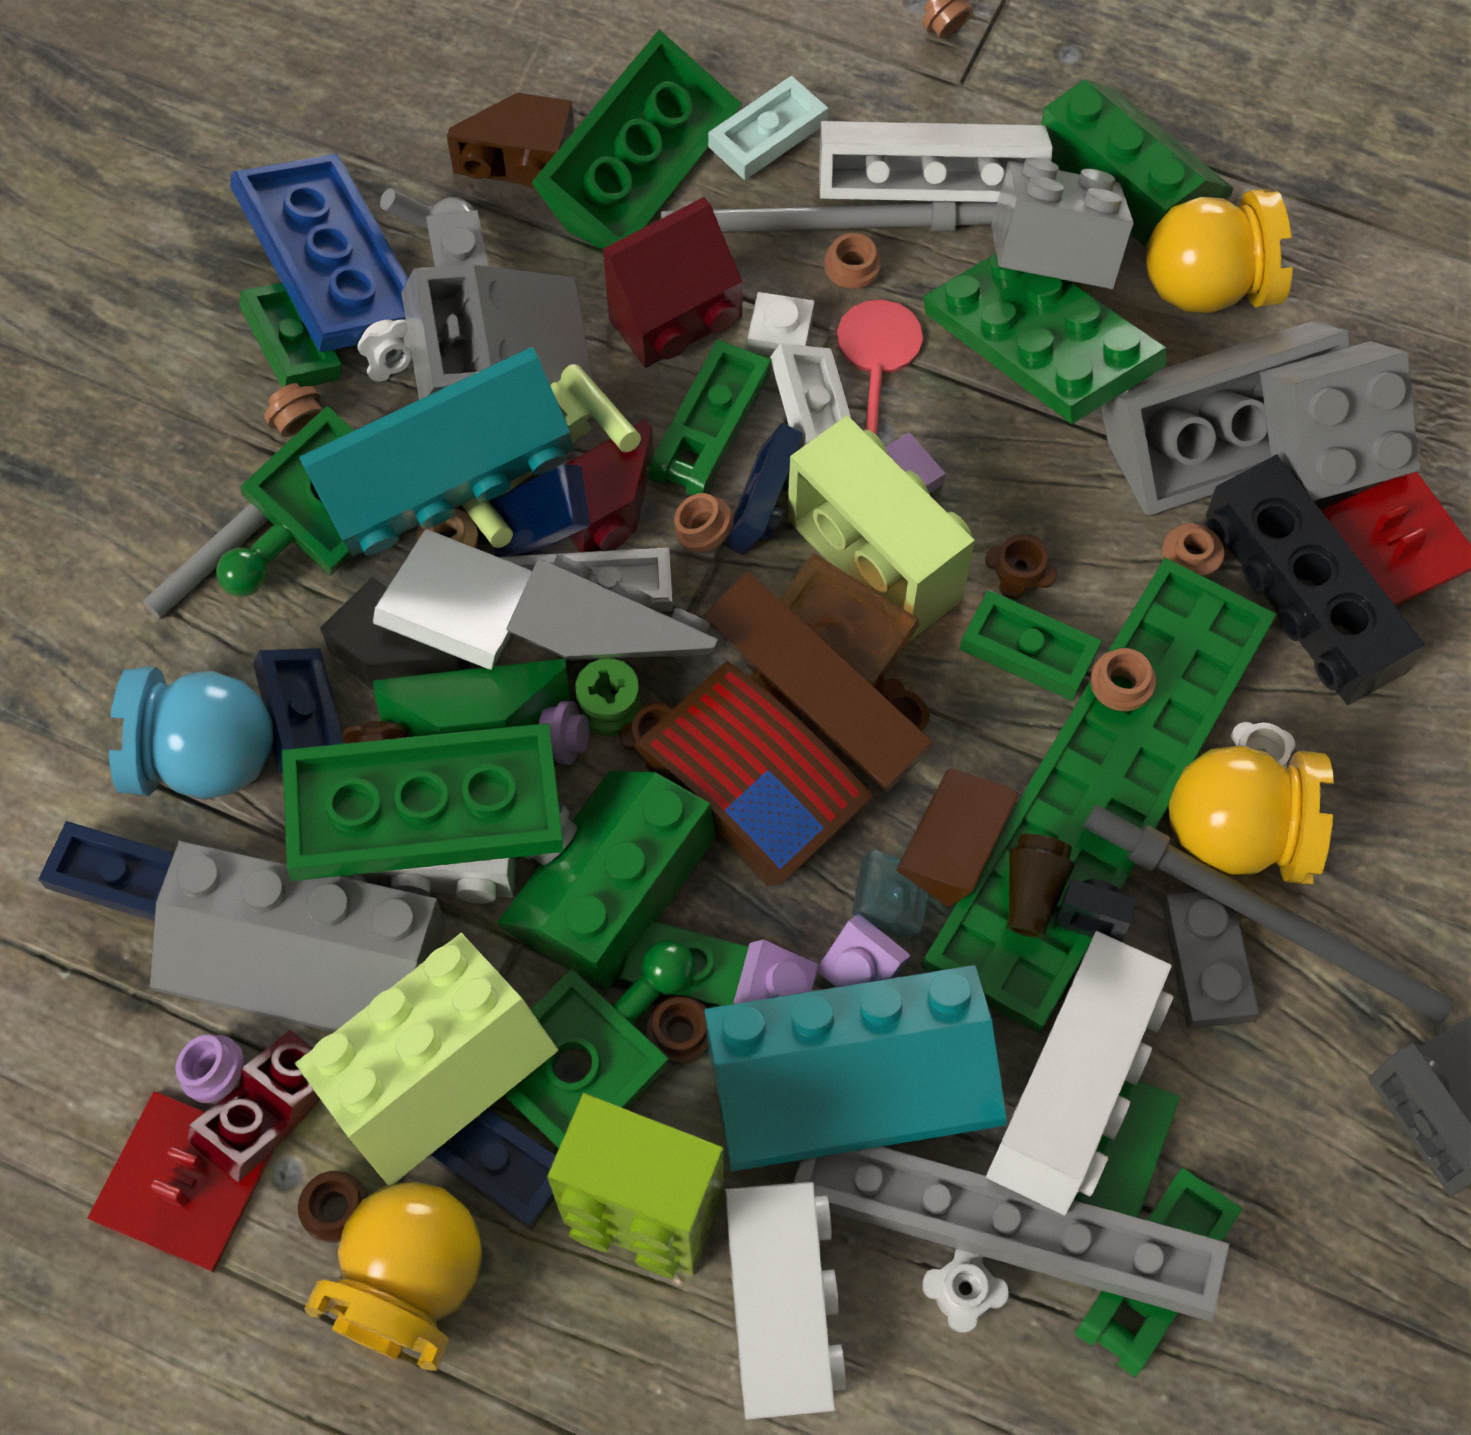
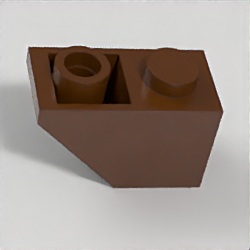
(511, 138)

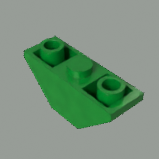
(472, 697)

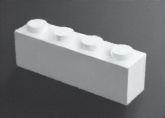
(923, 159)
(1080, 1073)

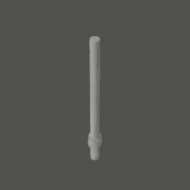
(939, 215)

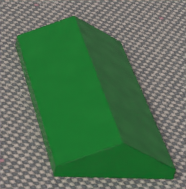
(634, 145)

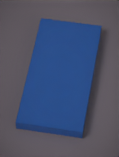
(323, 247)

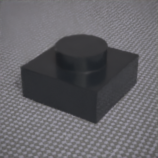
(1095, 907)

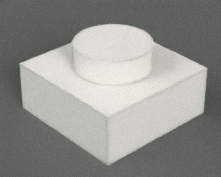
(778, 321)

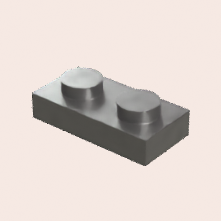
(1209, 961)

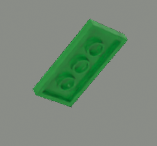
(1045, 336)
(420, 802)

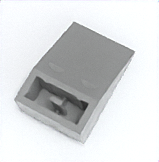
(484, 314)
(587, 622)

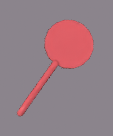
(879, 340)

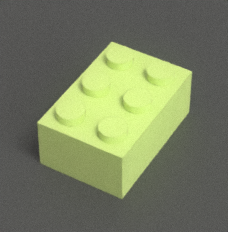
(878, 522)
(426, 1058)

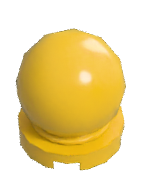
(1215, 253)
(1249, 811)
(403, 1266)

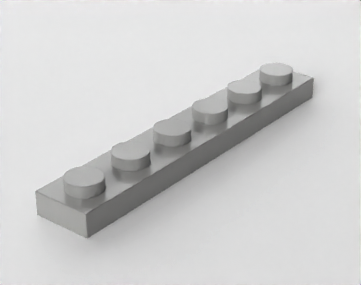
(992, 1221)

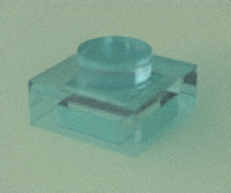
(888, 897)

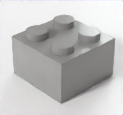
(1061, 223)
(1343, 418)

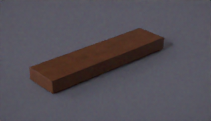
(818, 681)

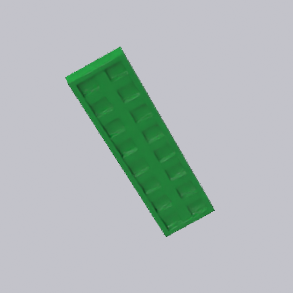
(1121, 760)

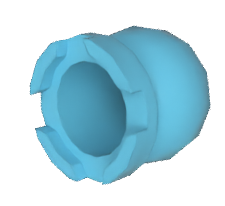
(196, 735)

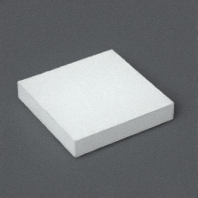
(453, 599)

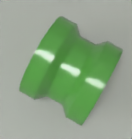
(609, 711)

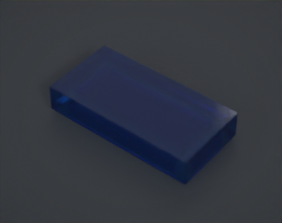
(543, 510)

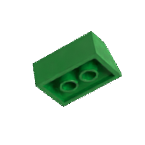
(1106, 132)
(615, 876)

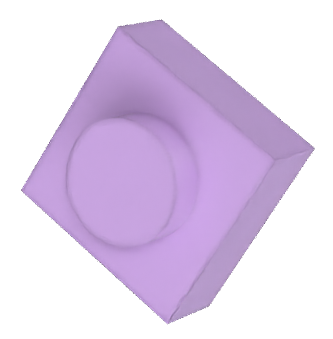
(862, 955)
(773, 973)

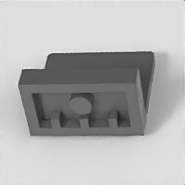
(1432, 1101)

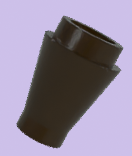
(1036, 882)

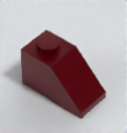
(614, 491)

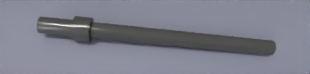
(1151, 849)

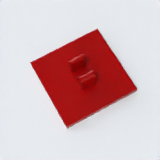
(1402, 537)
(171, 1191)

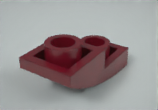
(259, 1111)

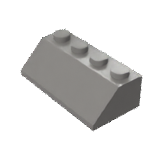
(1204, 417)
(282, 948)

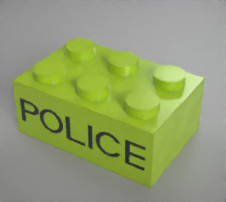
(637, 1186)

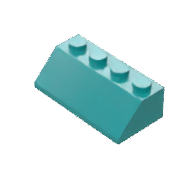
(440, 453)
(854, 1067)

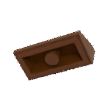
(956, 835)

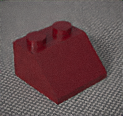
(672, 283)

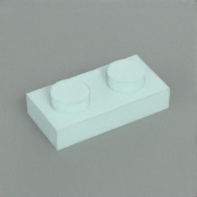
(767, 127)

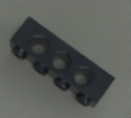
(1312, 548)

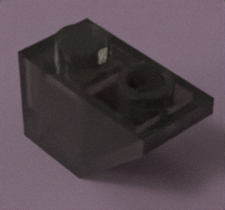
(377, 652)

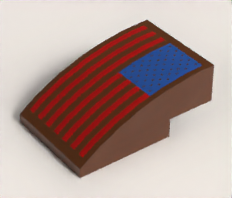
(759, 767)

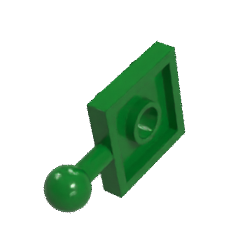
(285, 497)
(621, 1055)

